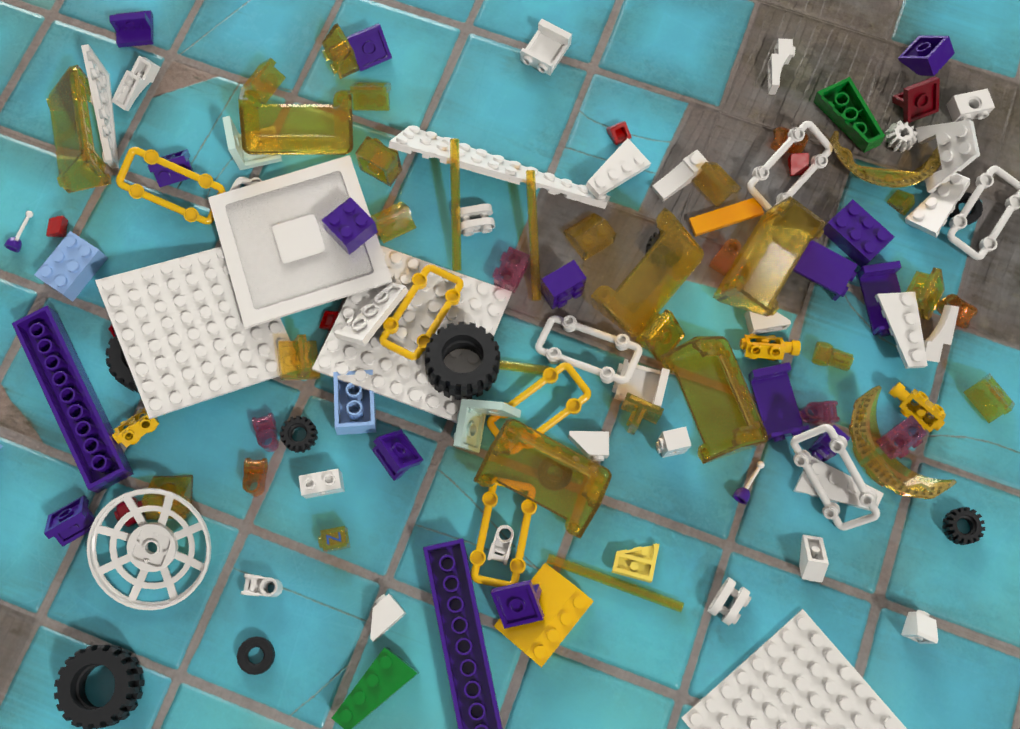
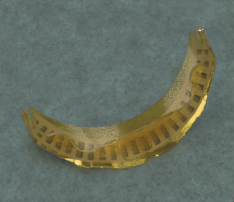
(882, 176)
(877, 464)

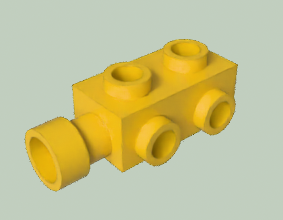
(763, 349)
(920, 409)
(137, 428)

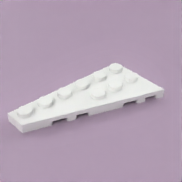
(101, 100)

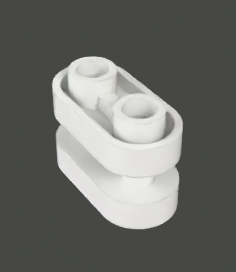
(476, 219)
(741, 599)

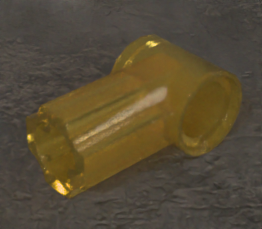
(826, 355)

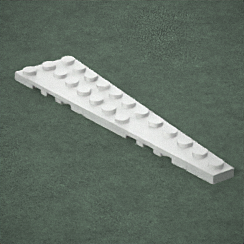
(490, 165)

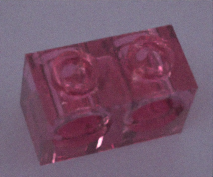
(516, 271)
(900, 436)

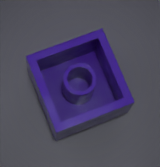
(349, 225)
(563, 285)

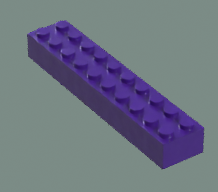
(72, 399)
(462, 636)

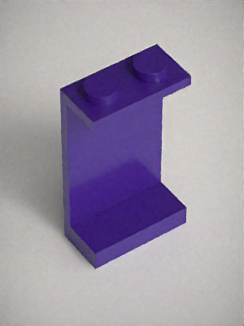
(826, 268)
(876, 280)
(776, 401)

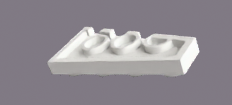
(619, 168)
(936, 208)
(372, 315)
(905, 326)
(836, 484)

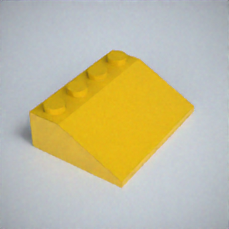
(562, 608)

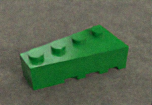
(850, 113)
(376, 686)

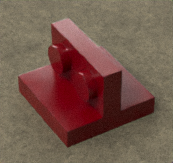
(919, 99)

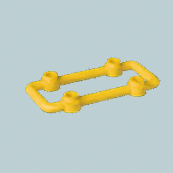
(137, 191)
(419, 282)
(550, 376)
(478, 557)

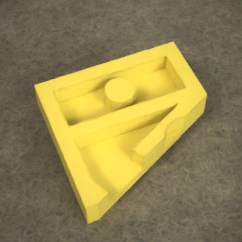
(636, 563)

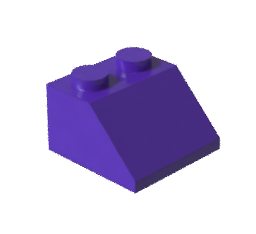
(927, 54)

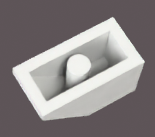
(761, 324)
(591, 443)
(813, 558)
(385, 615)
(920, 628)

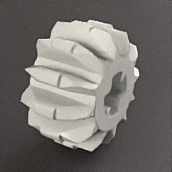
(900, 136)

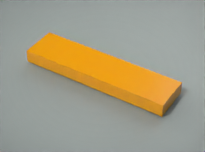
(725, 216)

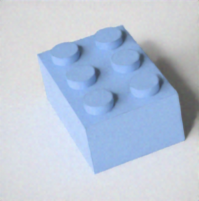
(71, 266)
(353, 407)

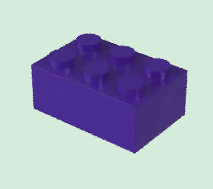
(857, 233)

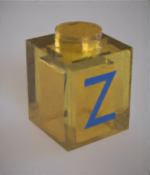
(334, 539)

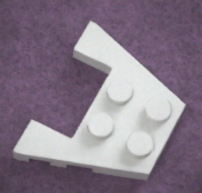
(956, 148)

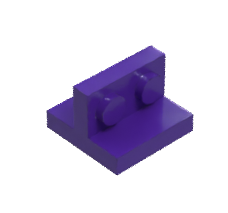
(133, 28)
(369, 47)
(166, 176)
(396, 453)
(70, 521)
(518, 603)

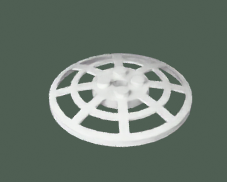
(140, 554)

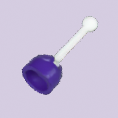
(14, 243)
(742, 494)

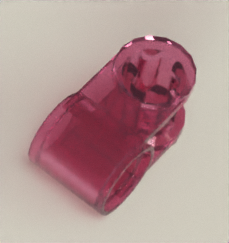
(823, 412)
(265, 428)

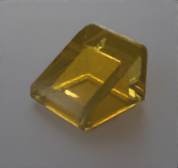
(901, 201)

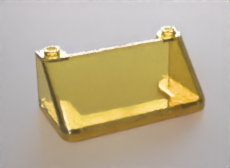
(296, 127)
(76, 158)
(769, 257)
(652, 279)
(716, 396)
(545, 474)

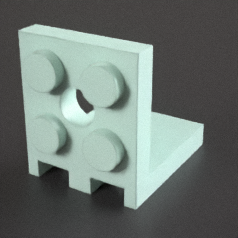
(242, 159)
(472, 419)

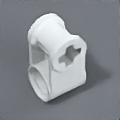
(501, 546)
(258, 586)

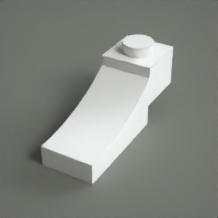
(782, 55)
(134, 82)
(679, 176)
(942, 333)

